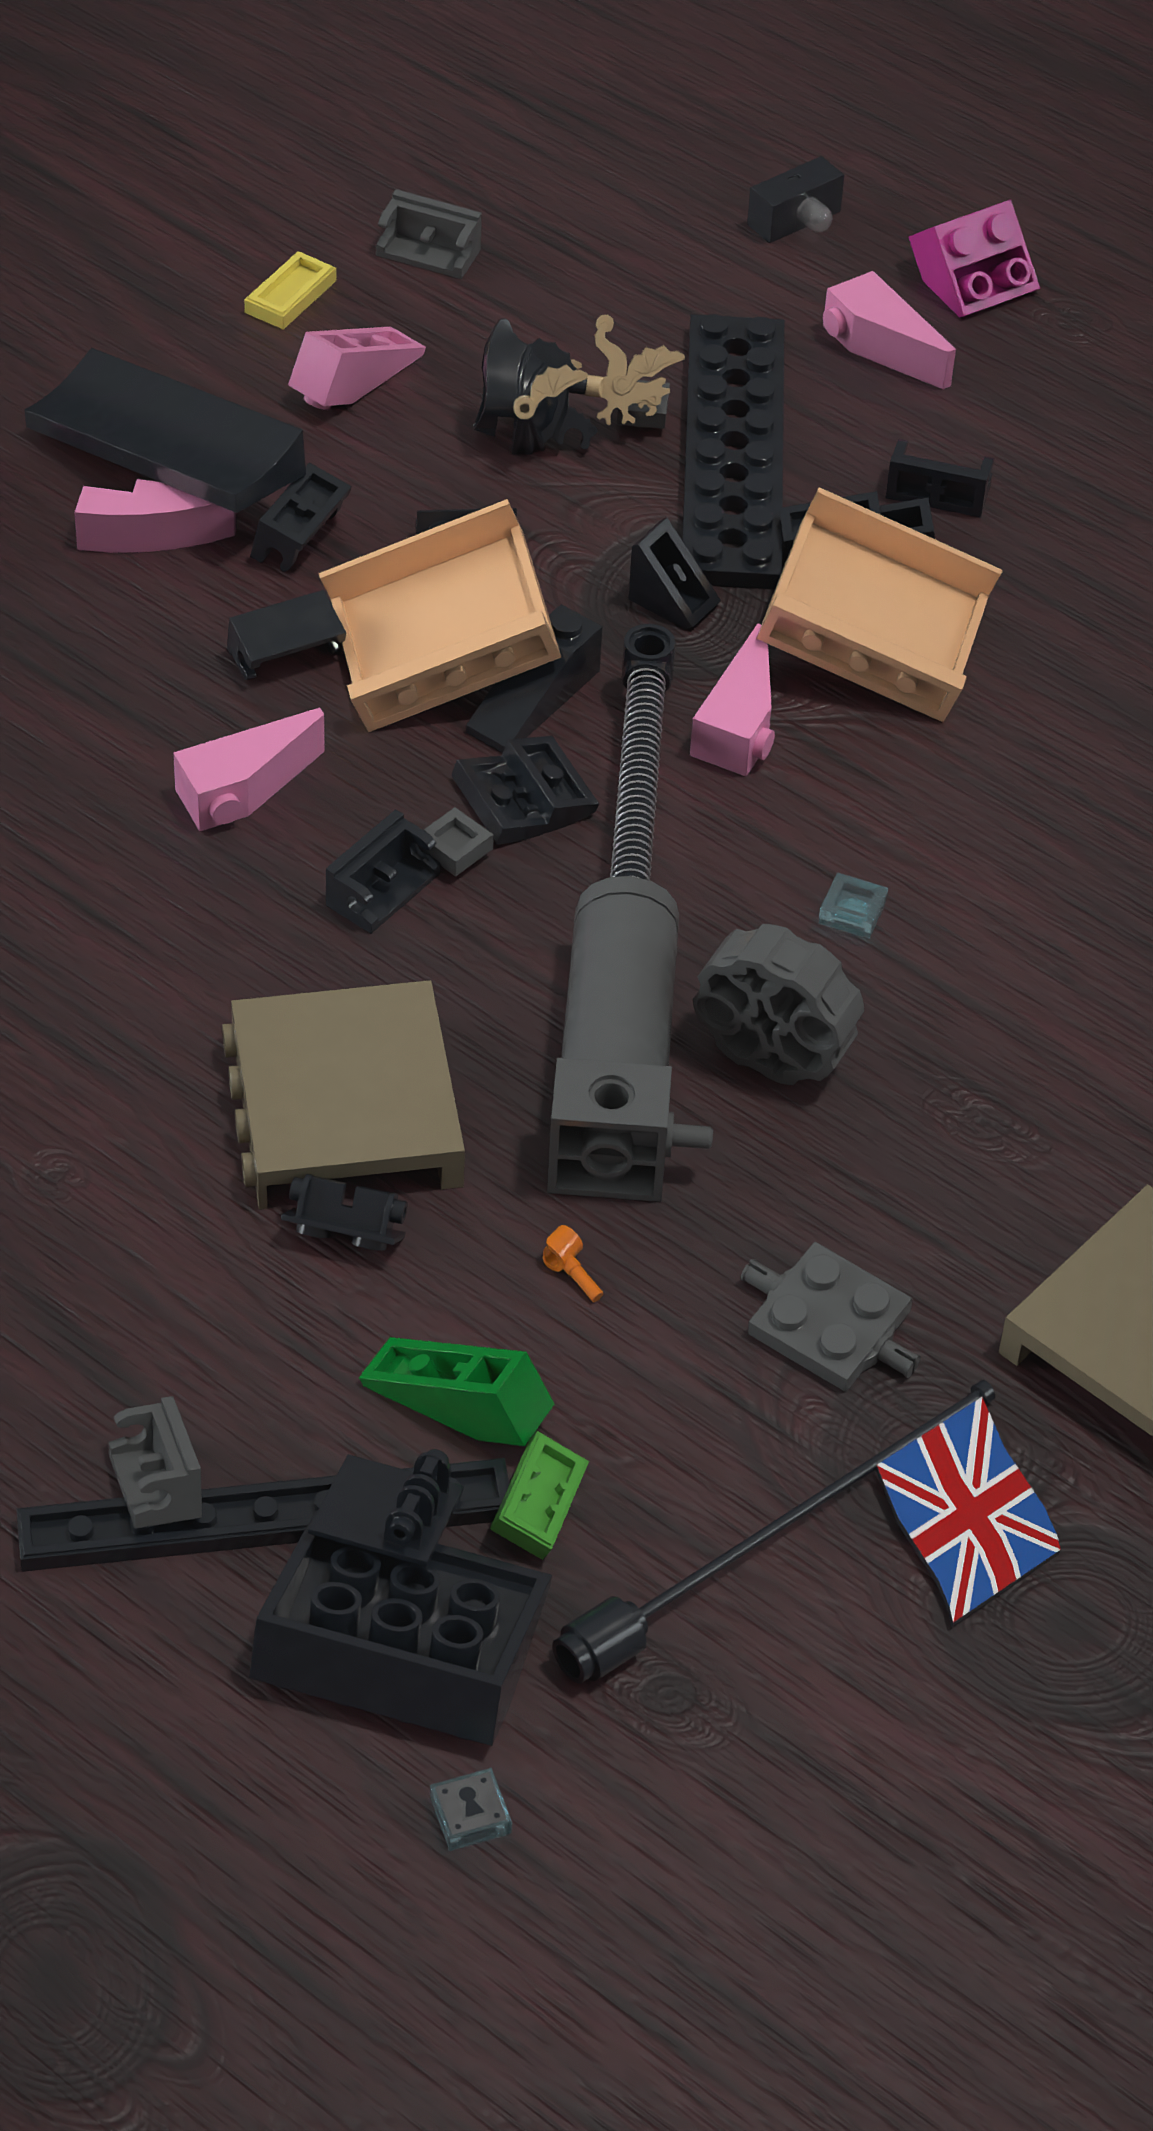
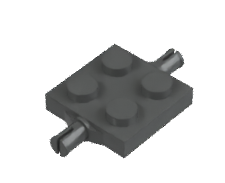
(830, 1316)

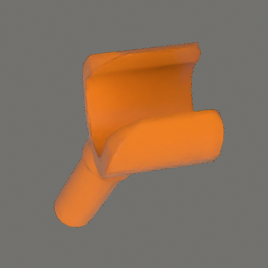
(560, 1255)

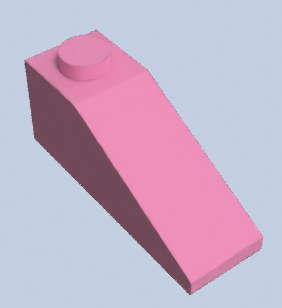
(887, 330)
(349, 363)
(736, 715)
(244, 770)

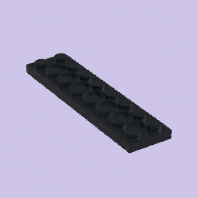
(757, 464)

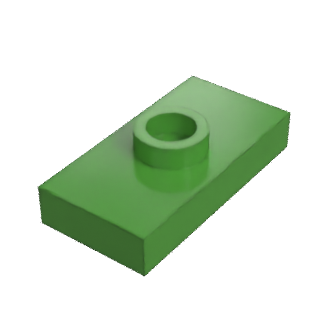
(539, 1495)

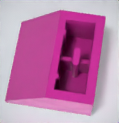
(976, 259)

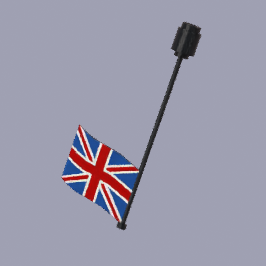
(951, 1497)

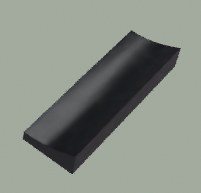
(170, 432)

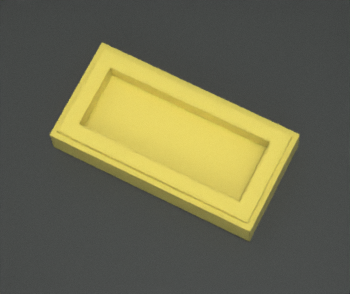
(290, 290)

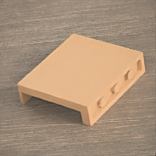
(879, 604)
(440, 615)

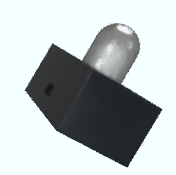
(796, 200)

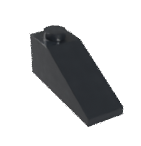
(528, 699)

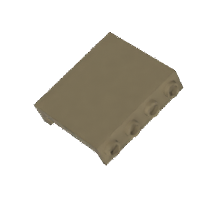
(343, 1086)
(1098, 1315)

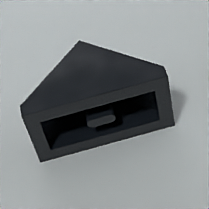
(668, 578)

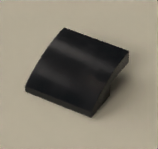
(525, 789)

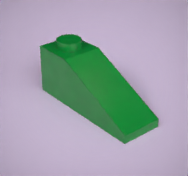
(468, 1388)

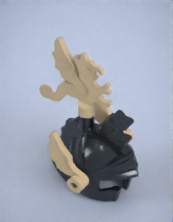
(536, 379)

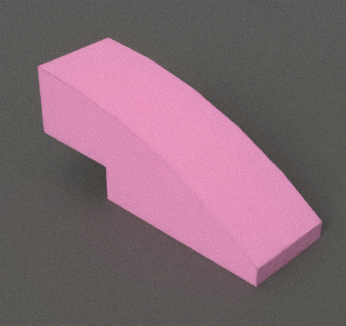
(148, 519)

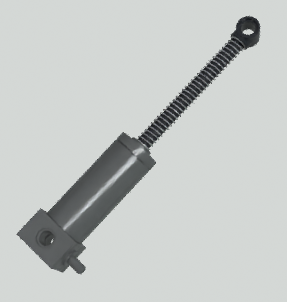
(614, 1066)

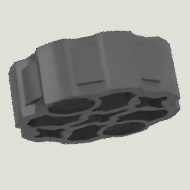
(778, 1004)

